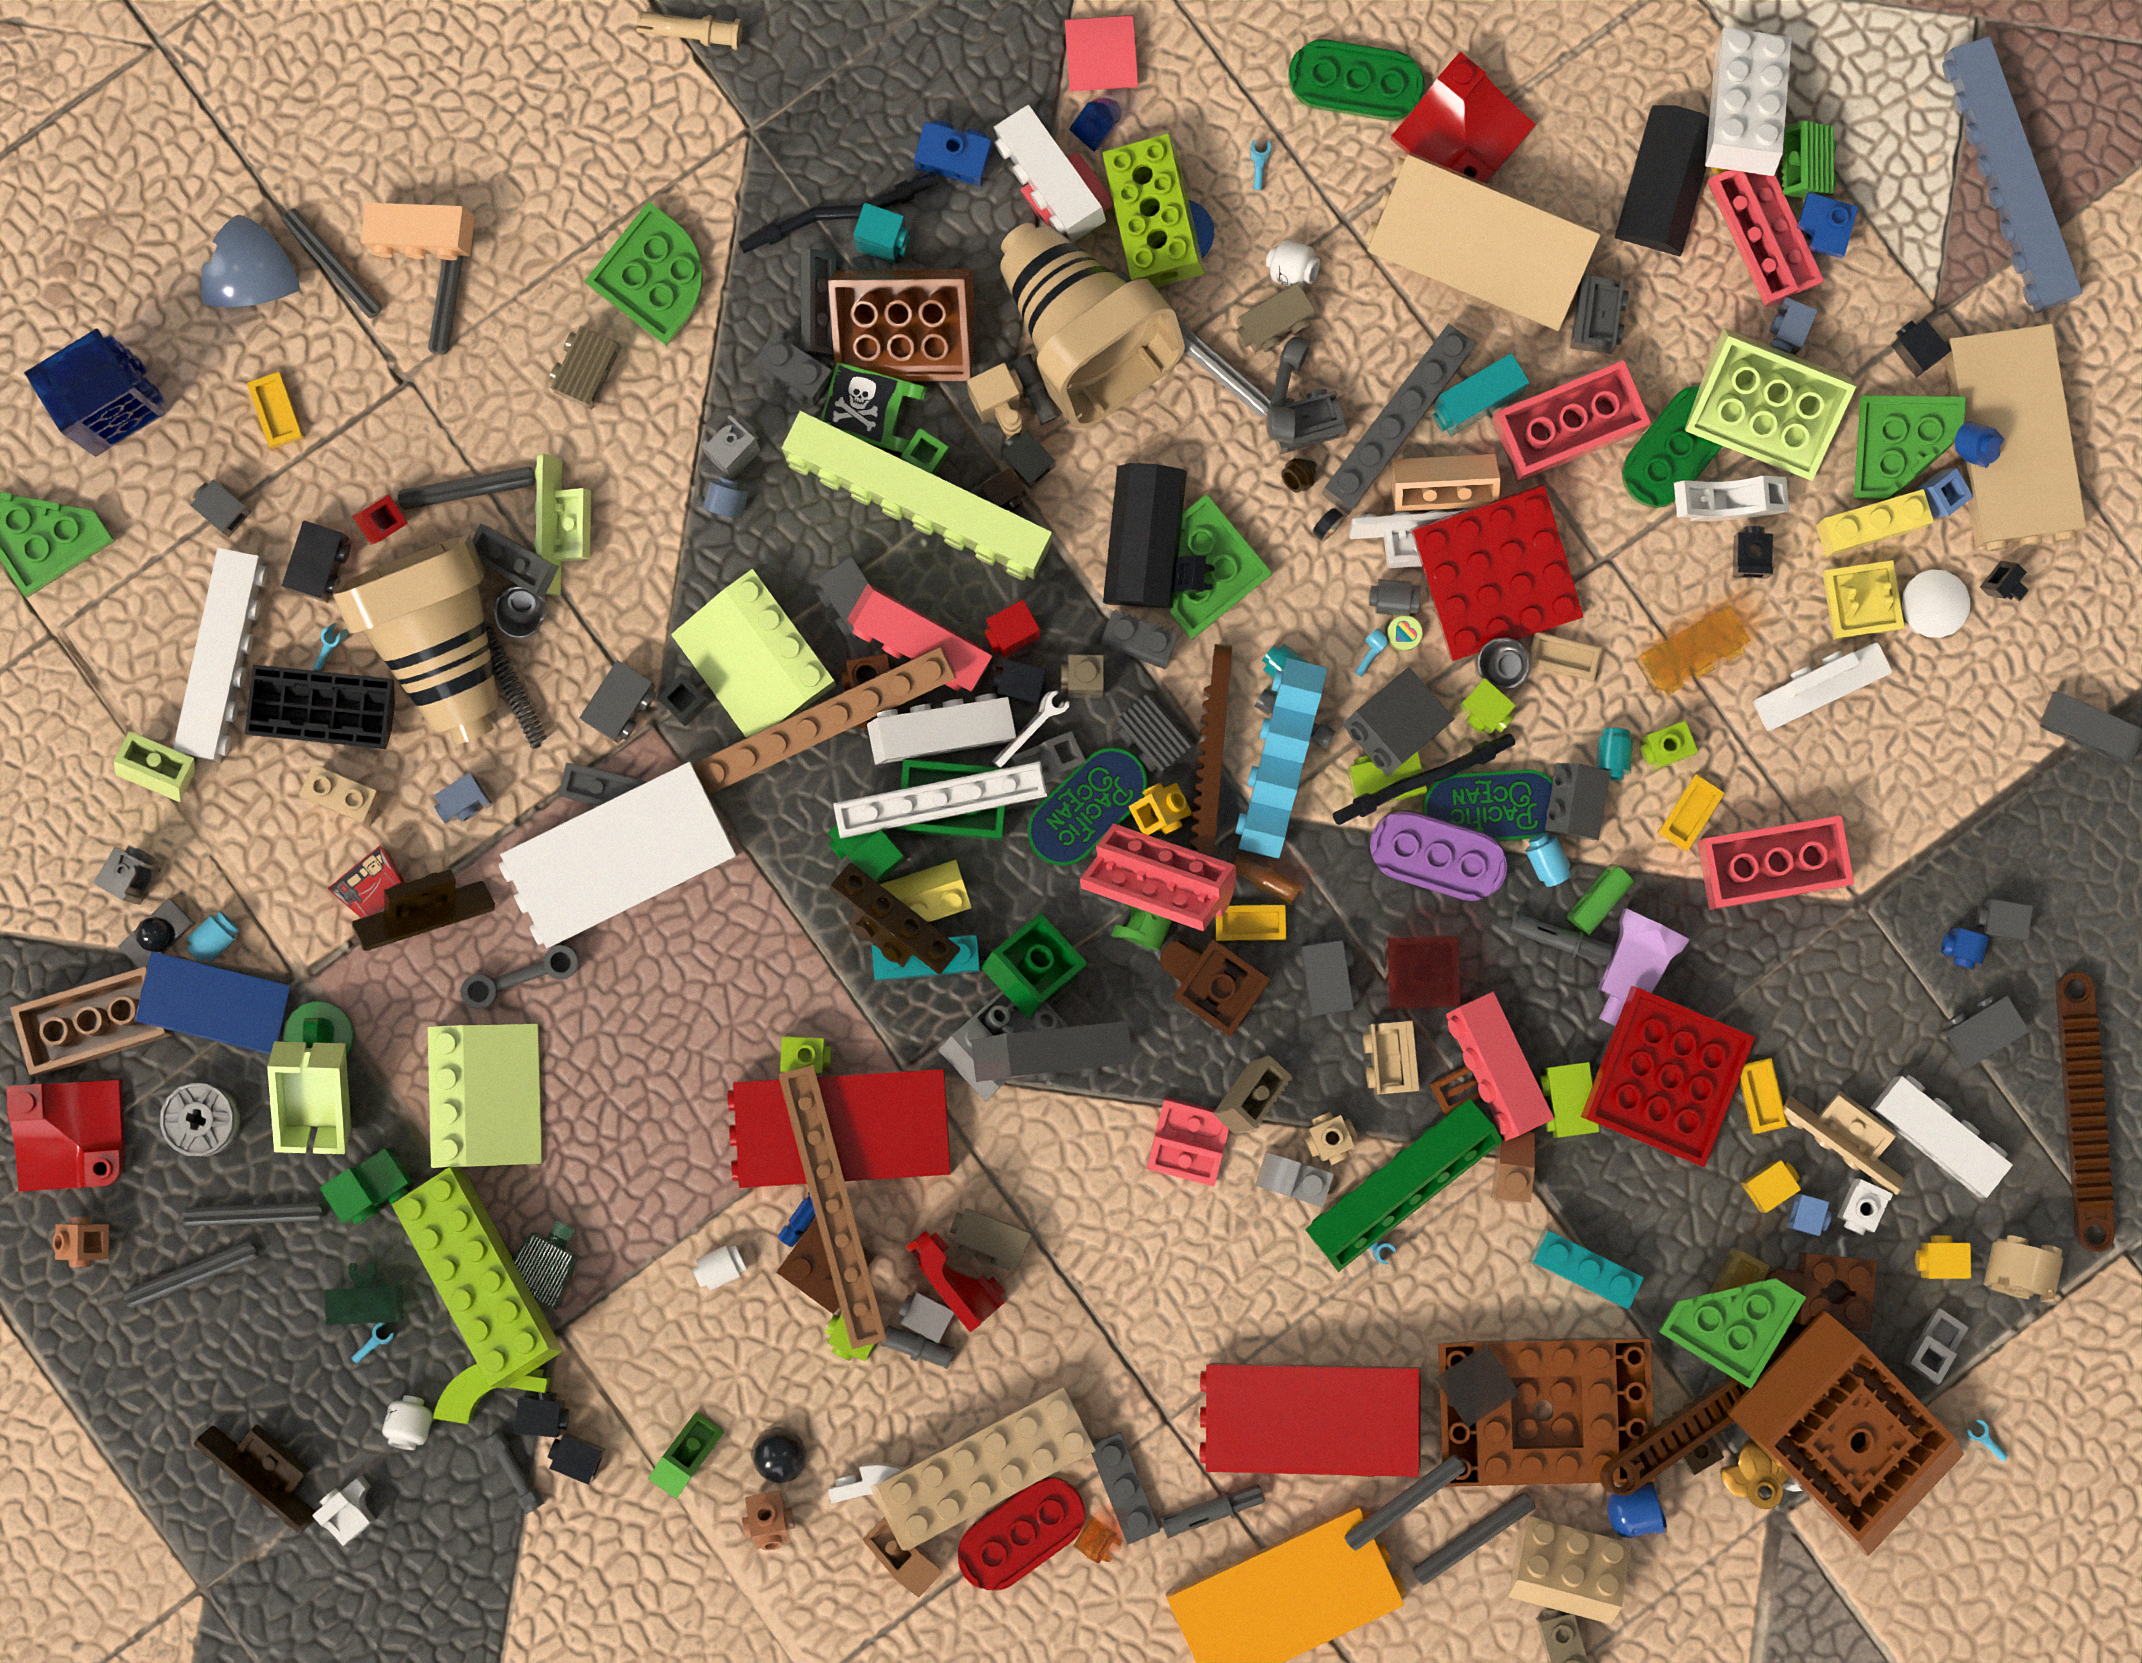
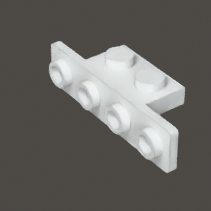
(1397, 534)
(1819, 687)

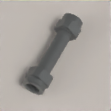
(1320, 734)
(529, 1498)

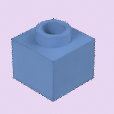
(1946, 492)
(1809, 1215)

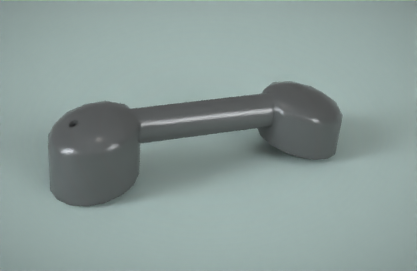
(1279, 419)
(481, 989)

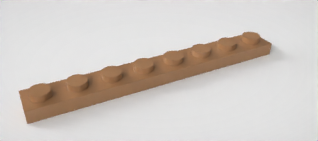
(825, 720)
(832, 1207)

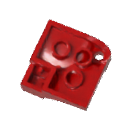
(1464, 122)
(66, 1133)
(967, 1296)

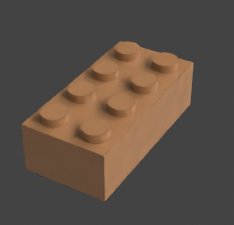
(83, 1023)

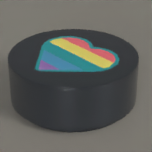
(1328, 524)

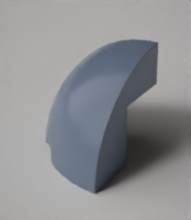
(246, 267)

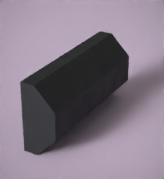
(1665, 180)
(1144, 535)
(320, 707)

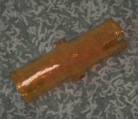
(1266, 878)

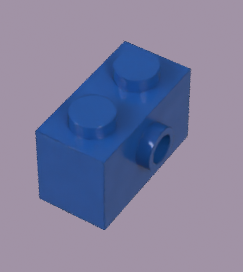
(953, 152)

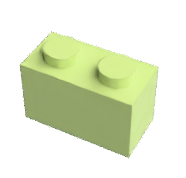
(154, 766)

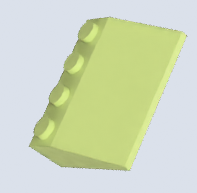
(1769, 404)
(753, 656)
(484, 1095)

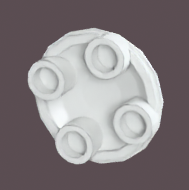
(1935, 603)

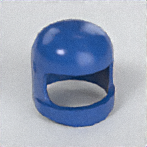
(1636, 1513)

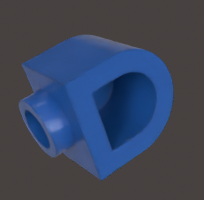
(1978, 443)
(1965, 947)

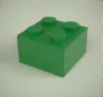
(1034, 965)

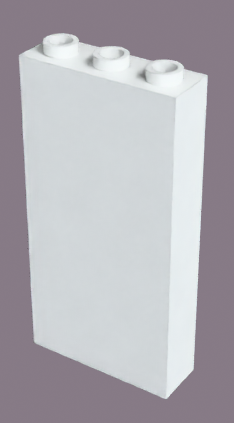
(617, 855)

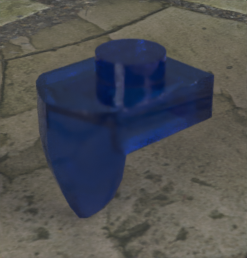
(1096, 122)

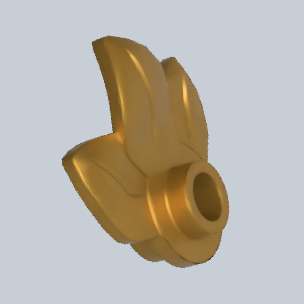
(1754, 1471)

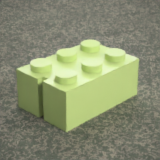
(307, 1091)

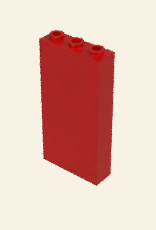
(877, 1121)
(1311, 1419)

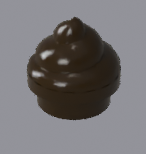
(1299, 474)

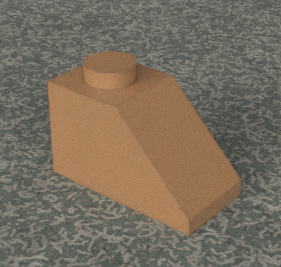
(1515, 1168)
(909, 1567)

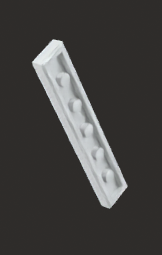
(940, 800)

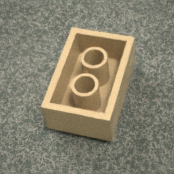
(1569, 1570)

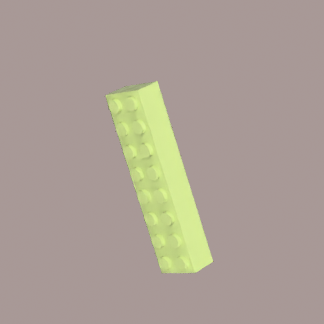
(916, 496)

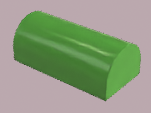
(1600, 899)

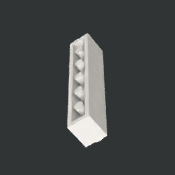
(220, 654)

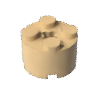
(2023, 1269)

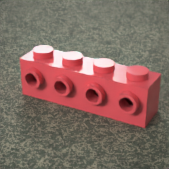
(914, 634)
(1499, 1066)

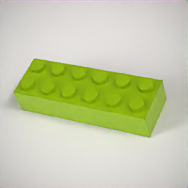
(477, 1278)

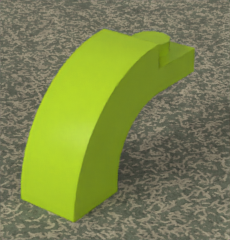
(467, 1389)

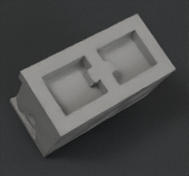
(732, 447)

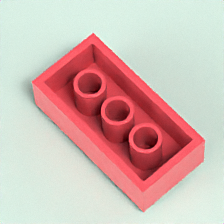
(1571, 421)
(1775, 862)

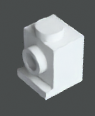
(1858, 1194)

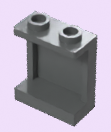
(1397, 721)

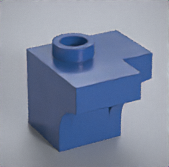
(1827, 224)

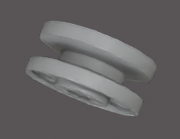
(209, 1102)

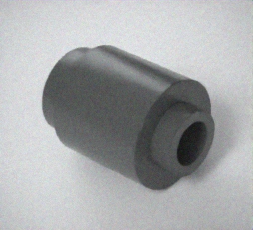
(1394, 597)

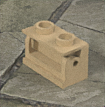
(341, 795)
(1391, 1058)

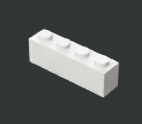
(1049, 174)
(941, 730)
(1941, 1136)

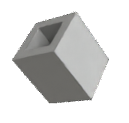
(926, 1316)

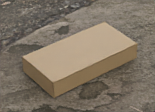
(1565, 656)

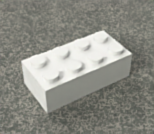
(1748, 101)

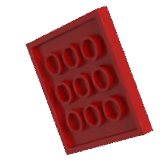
(1497, 572)
(1667, 1076)

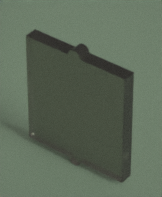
(1476, 1385)

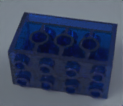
(96, 392)

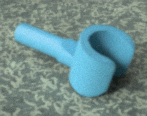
(1259, 164)
(329, 642)
(1377, 642)
(1376, 1249)
(371, 1344)
(1986, 1440)

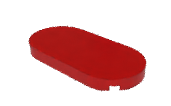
(1021, 1534)

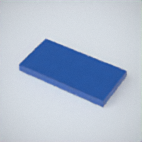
(212, 1003)

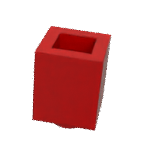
(379, 519)

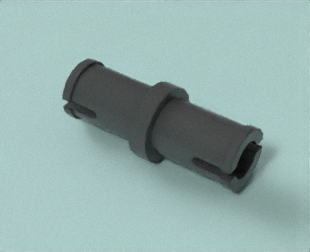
(1035, 389)
(918, 1347)

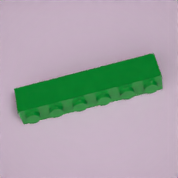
(1403, 1184)

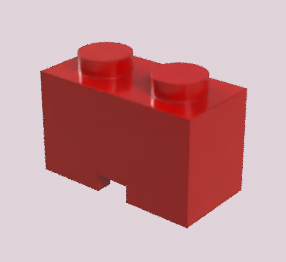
(1011, 629)

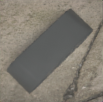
(2091, 728)

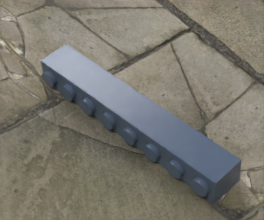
(2011, 175)

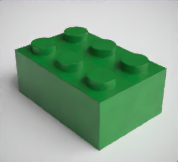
(981, 824)

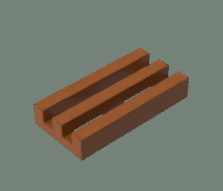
(1441, 1097)

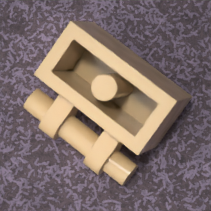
(997, 396)

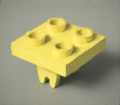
(1863, 600)

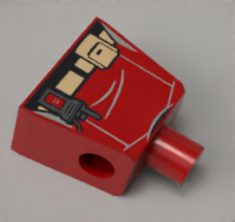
(365, 883)

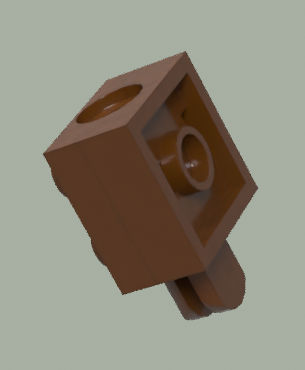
(1214, 984)
(1832, 1284)

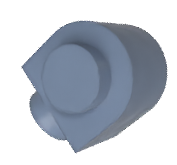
(725, 497)

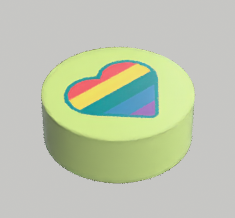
(1404, 633)

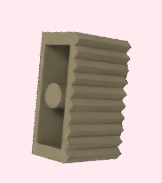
(584, 366)
(1252, 1095)

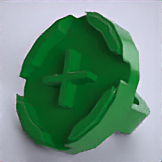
(319, 1024)

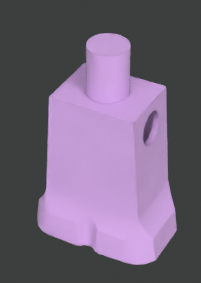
(1637, 960)

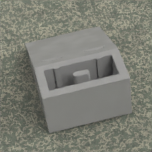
(995, 1018)

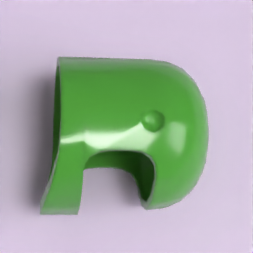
(1144, 930)

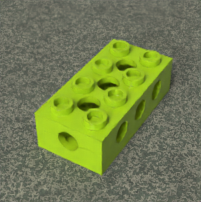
(1134, 202)

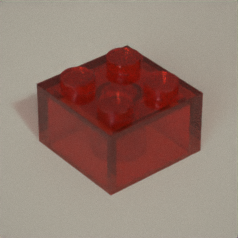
(1422, 972)

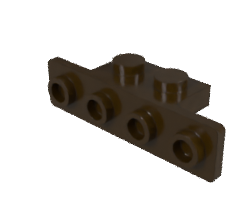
(422, 907)
(891, 923)
(262, 1469)

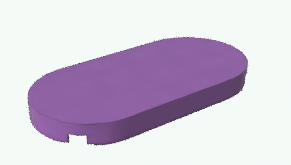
(1438, 855)

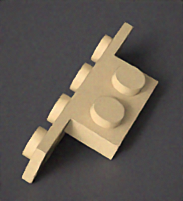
(1851, 1133)

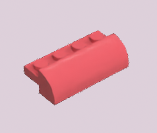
(1765, 234)
(1160, 877)

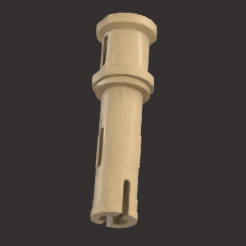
(706, 29)

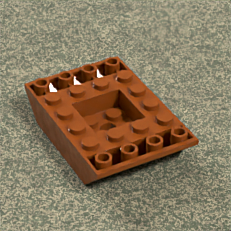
(1597, 1401)
(1814, 1405)

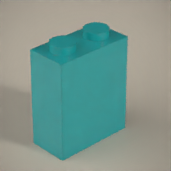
(1479, 395)

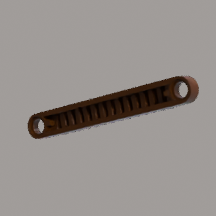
(1213, 752)
(2085, 1111)
(1681, 1432)

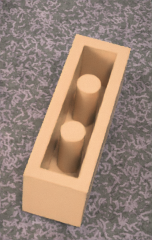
(417, 230)
(1444, 482)

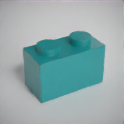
(881, 233)

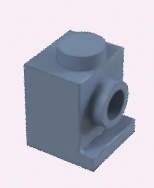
(1791, 327)
(461, 799)

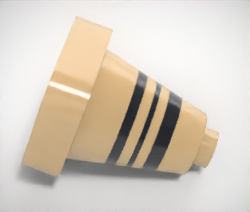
(1091, 328)
(430, 632)

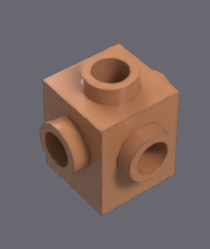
(81, 1241)
(768, 1520)

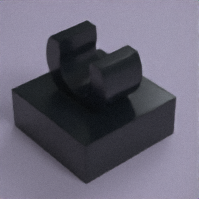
(1191, 574)
(2005, 581)

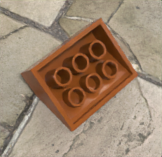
(904, 322)

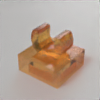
(1096, 1540)

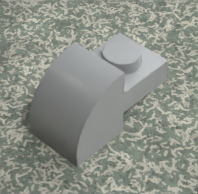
(1055, 755)
(1294, 1179)
(1936, 1346)

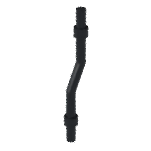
(773, 233)
(1368, 803)

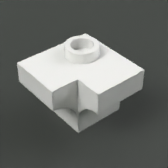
(346, 1511)

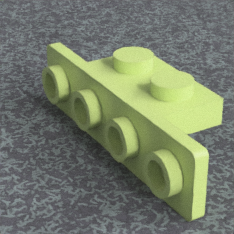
(561, 518)

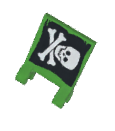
(868, 405)

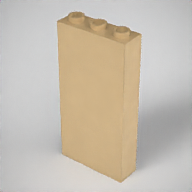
(1482, 240)
(2018, 390)

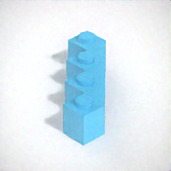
(1282, 757)

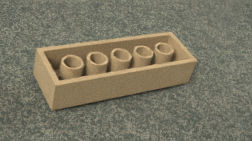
(982, 1468)

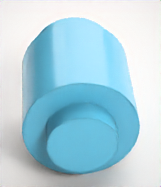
(1548, 859)
(212, 937)

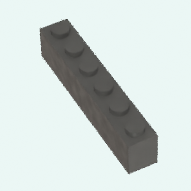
(1398, 419)

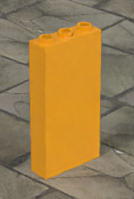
(1288, 1596)

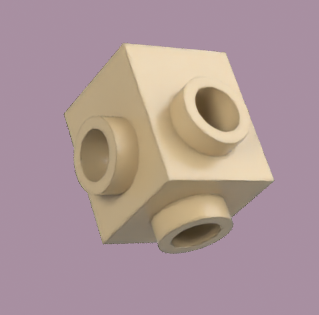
(1317, 1142)

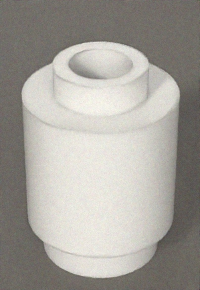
(719, 1267)

